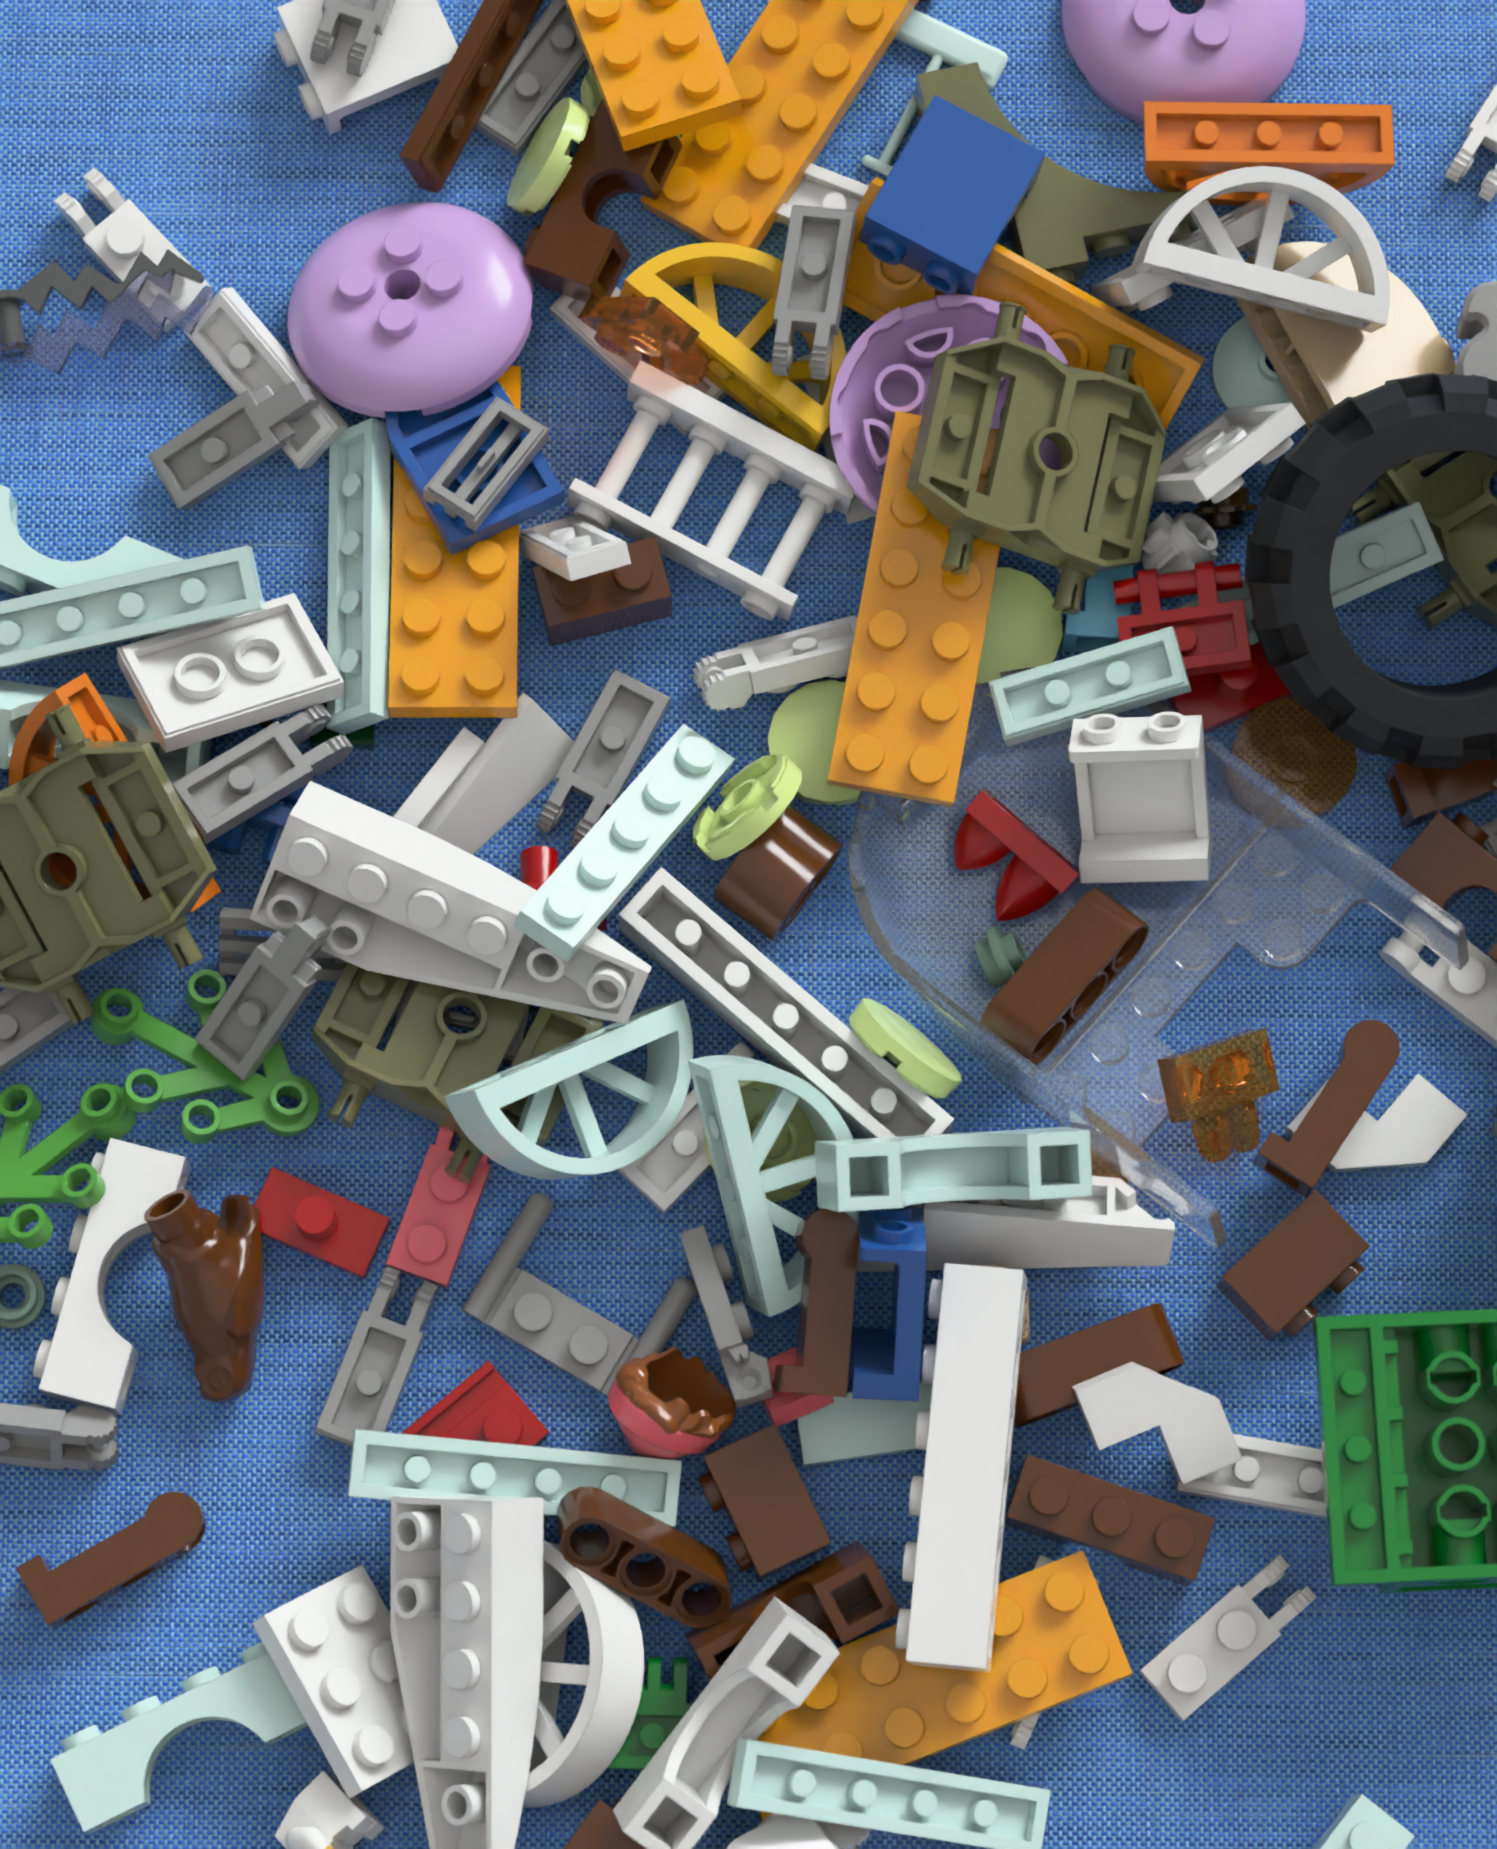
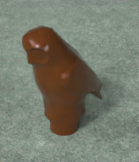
(213, 1285)

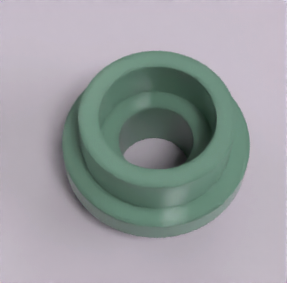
(1000, 955)
(34, 1300)

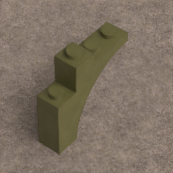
(1063, 211)

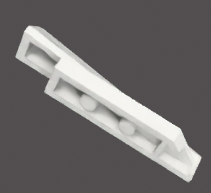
(486, 784)
(1044, 1232)

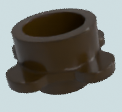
(1228, 512)

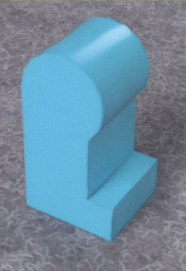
(1097, 621)

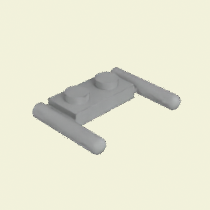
(557, 1325)

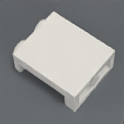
(409, 53)
(1142, 798)

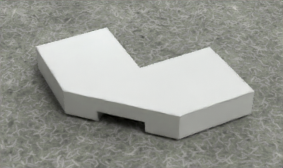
(1402, 1136)
(1139, 1399)

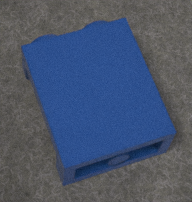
(950, 197)
(889, 1360)

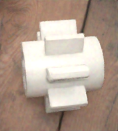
(1178, 543)

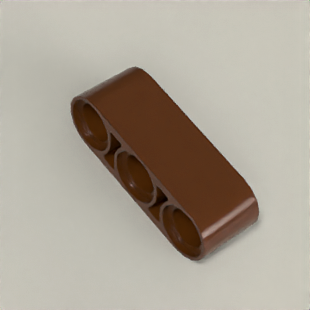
(1065, 975)
(1055, 1367)
(657, 1583)

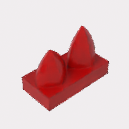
(1033, 873)

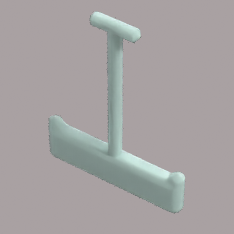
(946, 46)

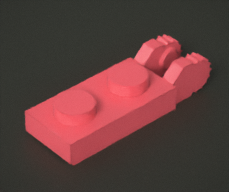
(438, 1215)

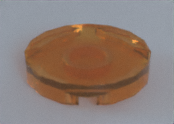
(1297, 754)

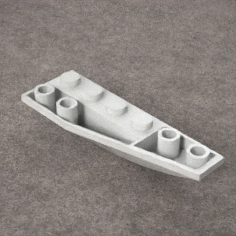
(429, 912)
(469, 1657)

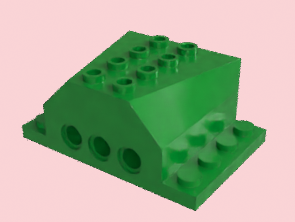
(1409, 1448)

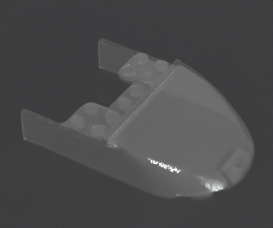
(1272, 889)

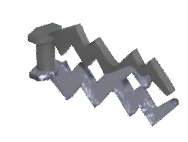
(121, 308)

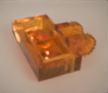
(647, 328)
(1218, 1090)

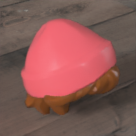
(670, 1405)

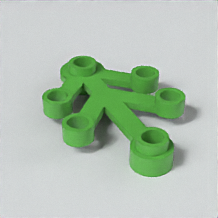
(207, 1071)
(22, 1173)

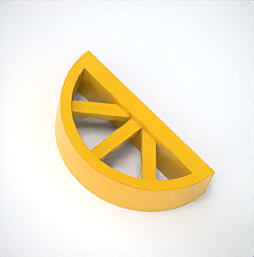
(732, 362)

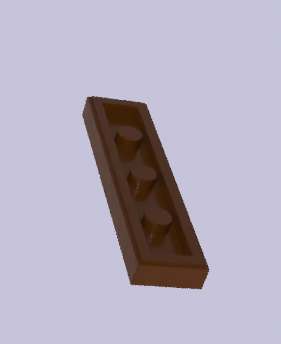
(466, 90)

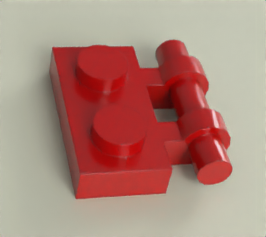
(1209, 635)

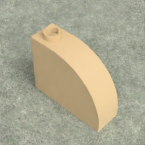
(1331, 361)

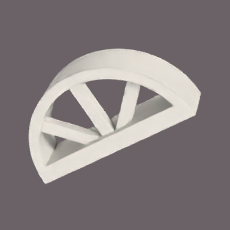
(1258, 282)
(612, 1681)

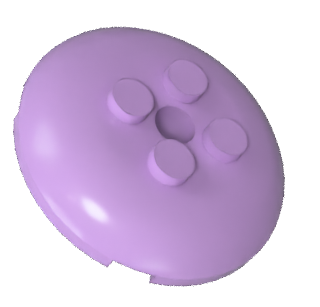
(1159, 55)
(446, 336)
(892, 372)

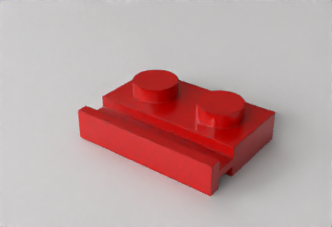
(482, 1410)

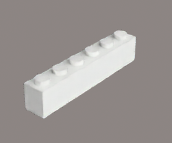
(775, 1012)
(965, 1467)

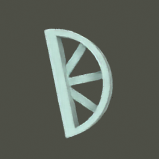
(659, 1098)
(737, 1163)

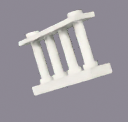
(714, 429)

